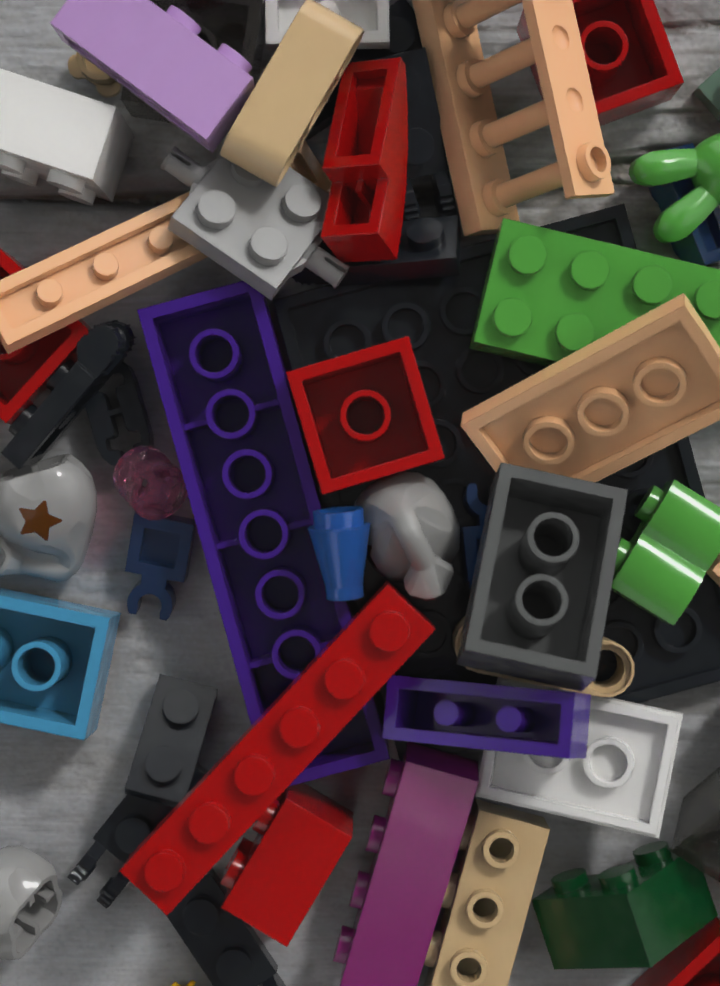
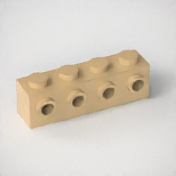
(487, 897)

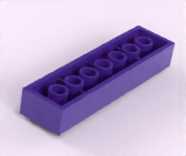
(252, 499)

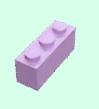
(161, 62)

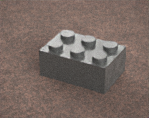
(543, 577)

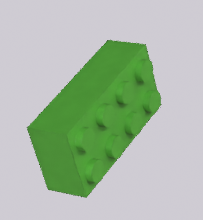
(563, 291)

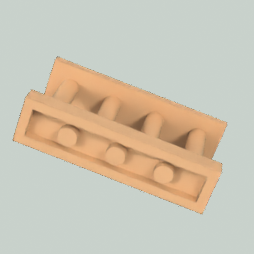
(469, 119)

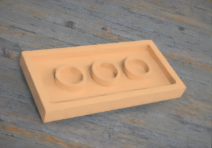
(607, 399)

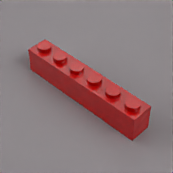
(277, 747)

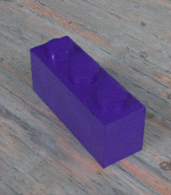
(487, 717)

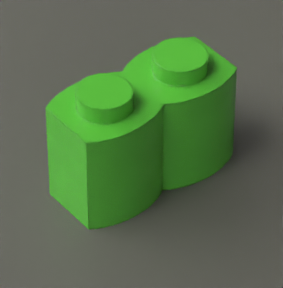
(668, 551)

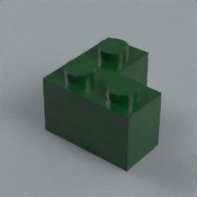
(625, 913)

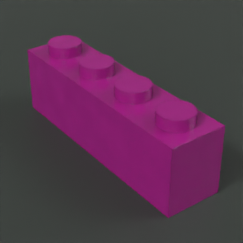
(409, 867)

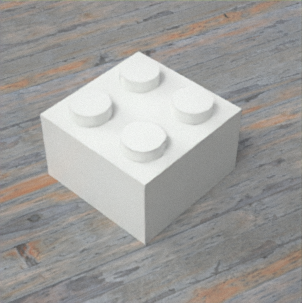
(61, 139)

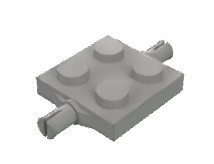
(252, 226)

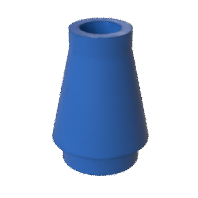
(341, 550)

